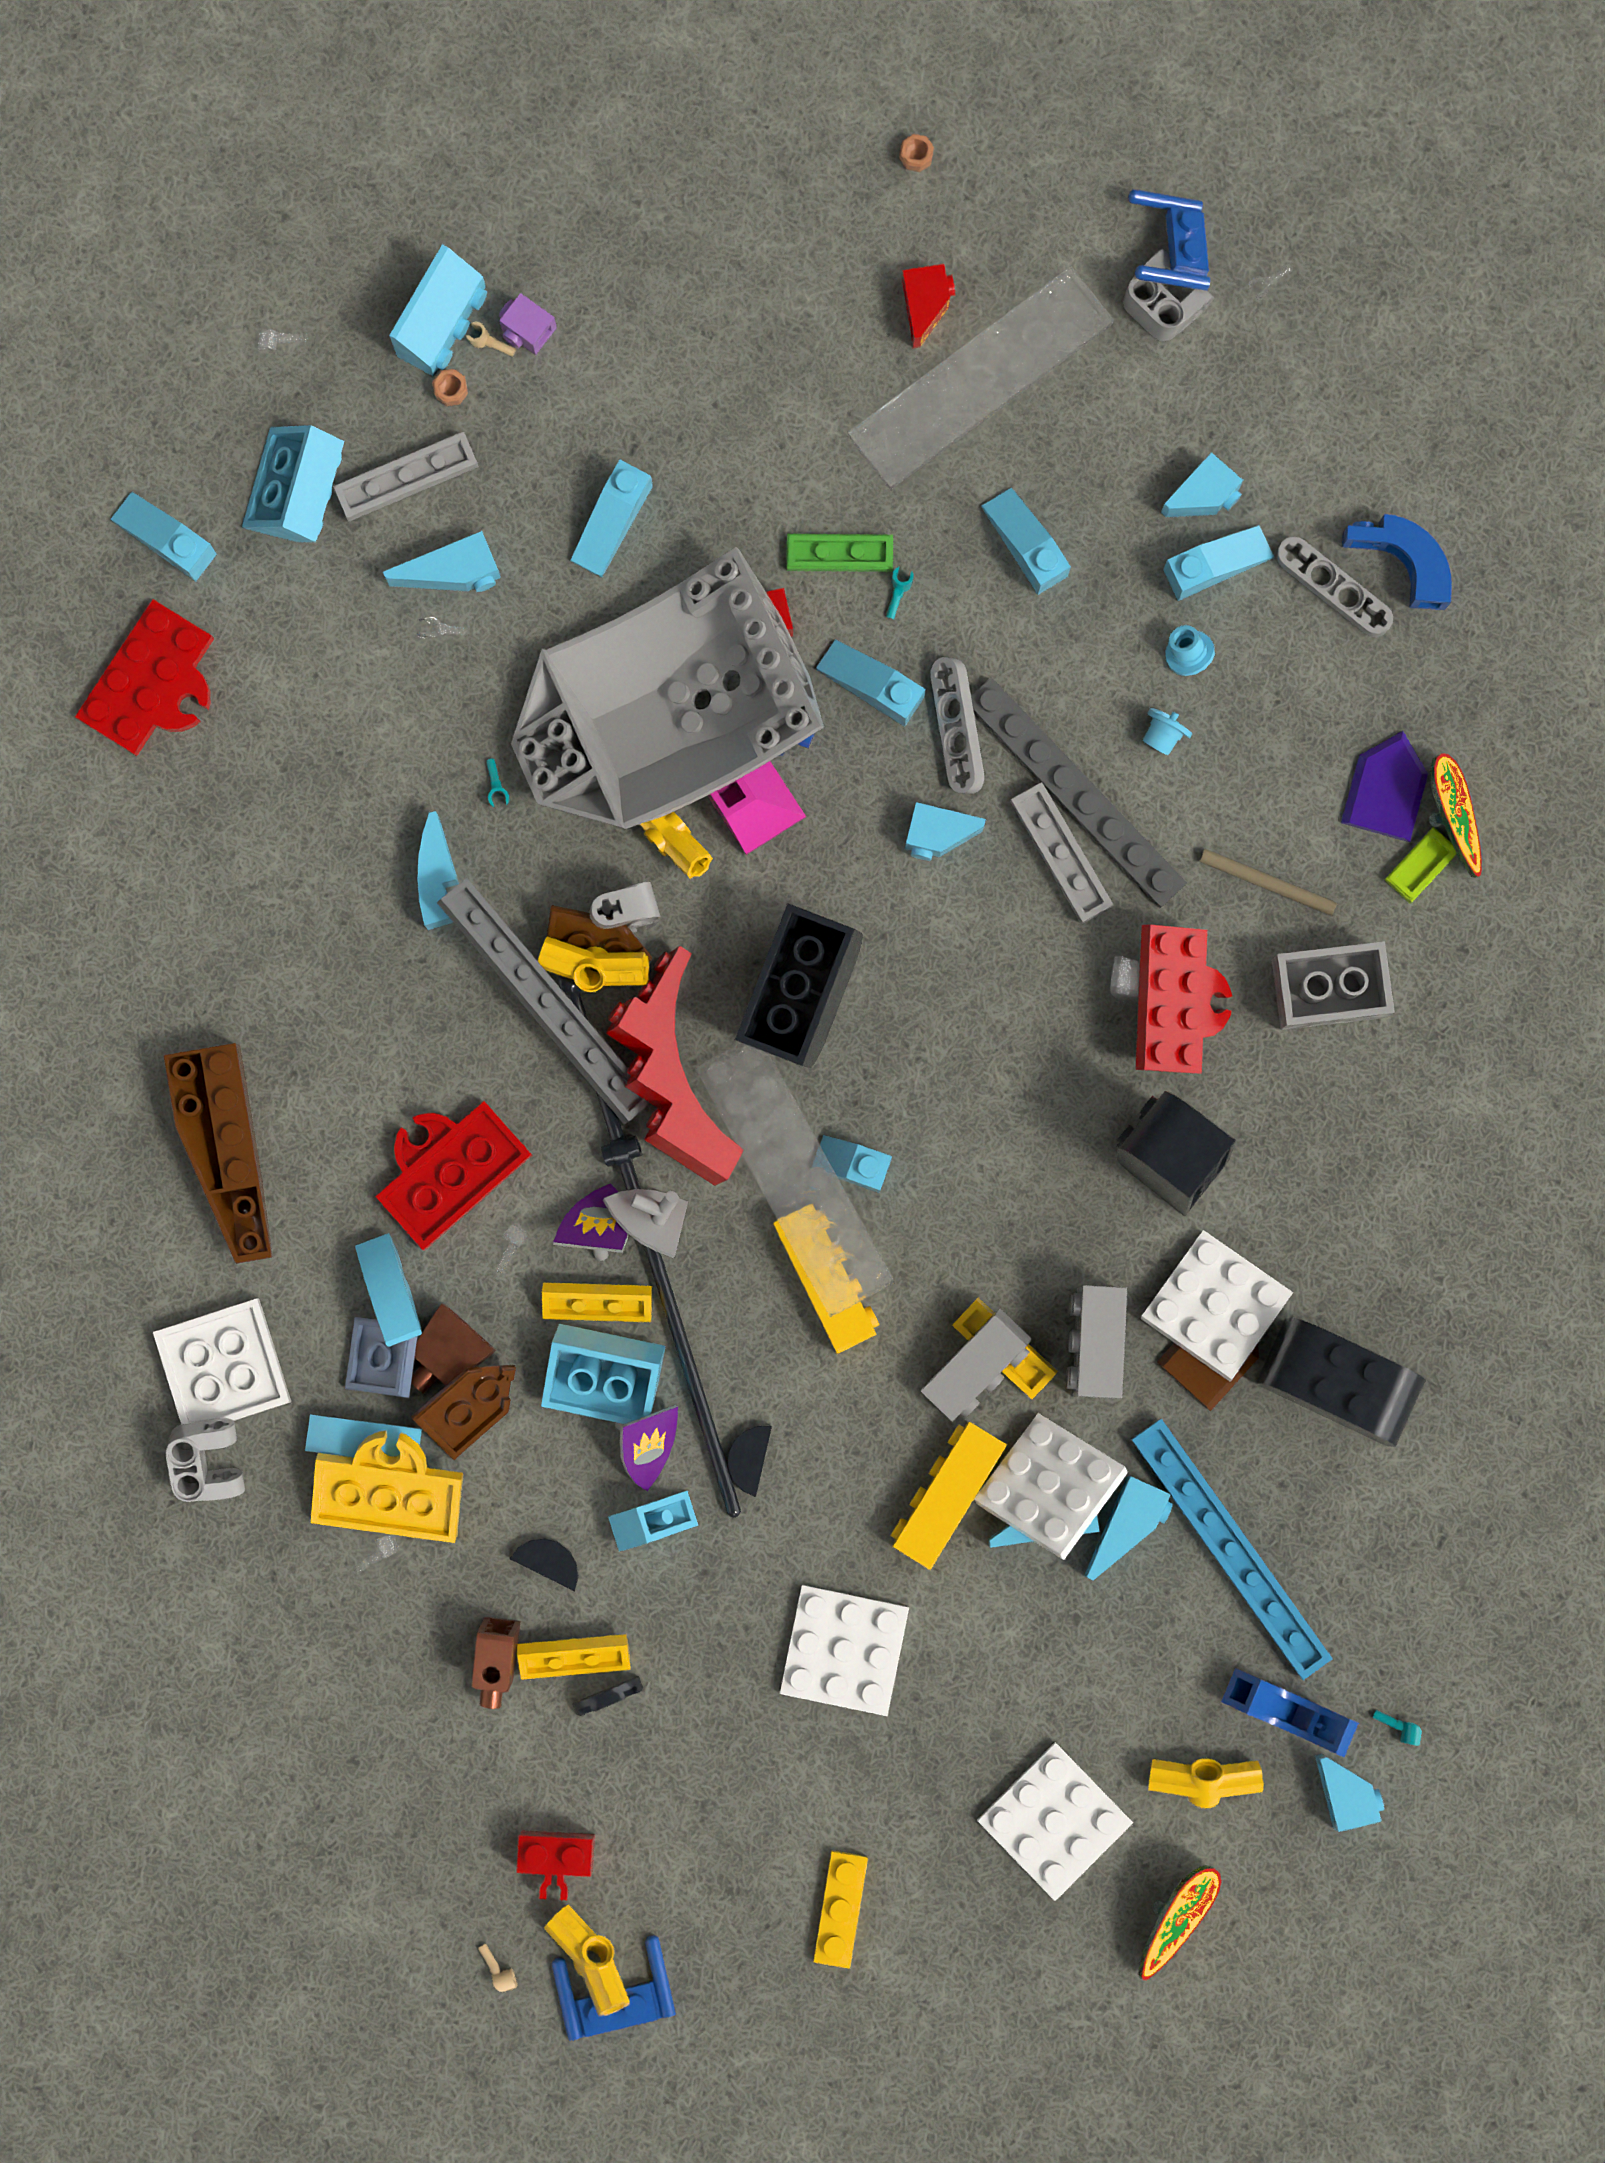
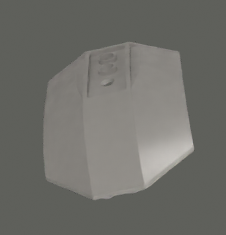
(615, 710)

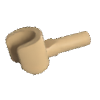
(487, 340)
(502, 1980)

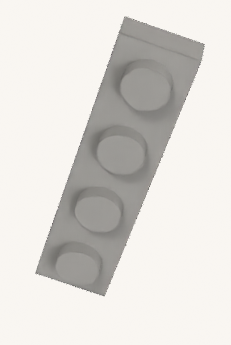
(406, 476)
(1061, 853)

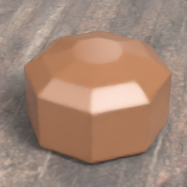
(916, 152)
(450, 387)

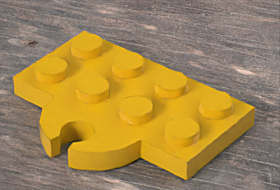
(387, 1492)

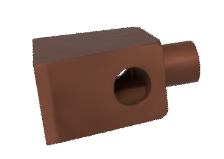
(447, 1349)
(495, 1648)

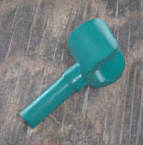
(899, 589)
(495, 782)
(1410, 1732)

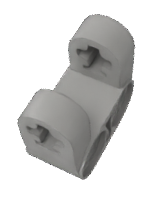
(1163, 303)
(629, 906)
(212, 1483)

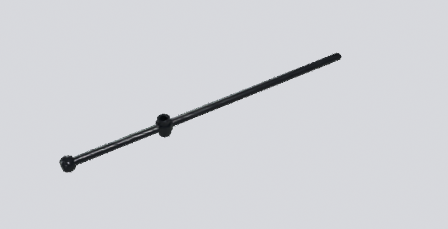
(622, 1152)

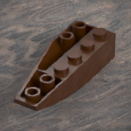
(220, 1139)

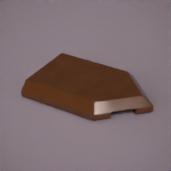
(578, 930)
(1200, 1379)
(467, 1407)

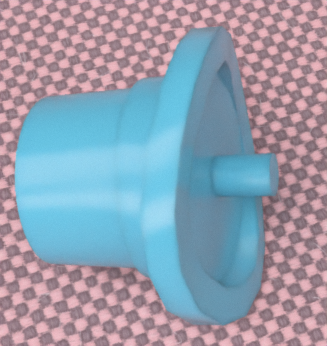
(1189, 651)
(1164, 731)

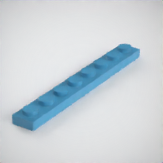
(1231, 1549)

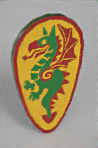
(1455, 811)
(1179, 1918)

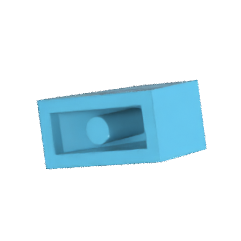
(1205, 491)
(939, 830)
(856, 1163)
(653, 1521)
(1348, 1797)

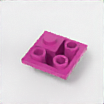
(757, 807)

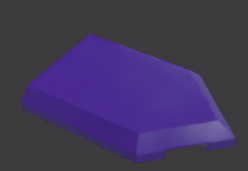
(1386, 789)

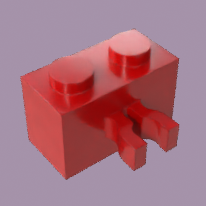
(555, 1855)

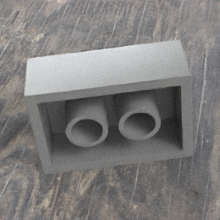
(1332, 985)
(1097, 1342)

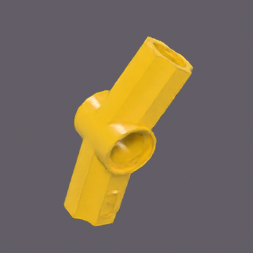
(676, 842)
(612, 968)
(1206, 1780)
(600, 1978)

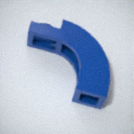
(1415, 549)
(1289, 1712)

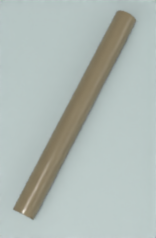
(1268, 882)

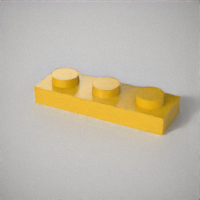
(597, 1302)
(1030, 1374)
(573, 1656)
(840, 1909)

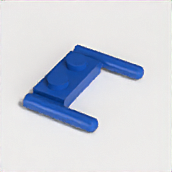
(1185, 241)
(647, 2000)

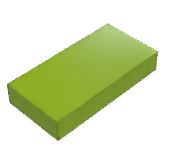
(1421, 865)

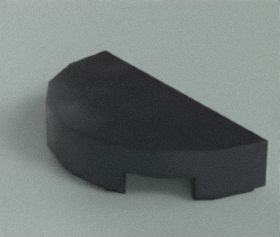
(748, 1457)
(549, 1560)
(608, 1696)

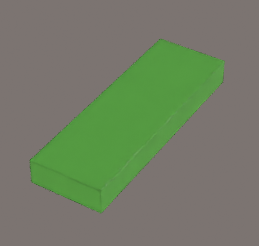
(840, 552)

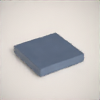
(376, 1366)

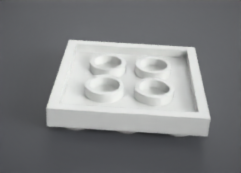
(1216, 1305)
(222, 1365)
(1051, 1486)
(844, 1650)
(1055, 1821)

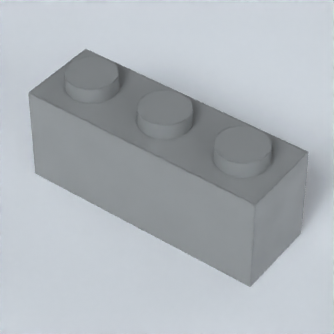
(977, 1366)

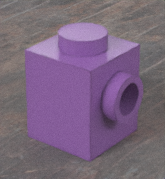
(526, 324)

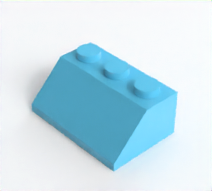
(438, 312)
(293, 483)
(602, 1375)

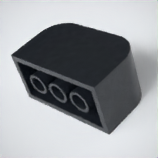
(800, 986)
(1174, 1150)
(1341, 1381)

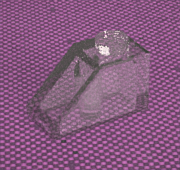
(1125, 980)

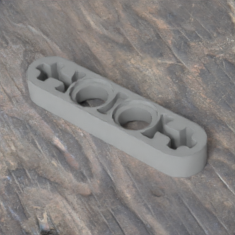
(1338, 581)
(952, 727)

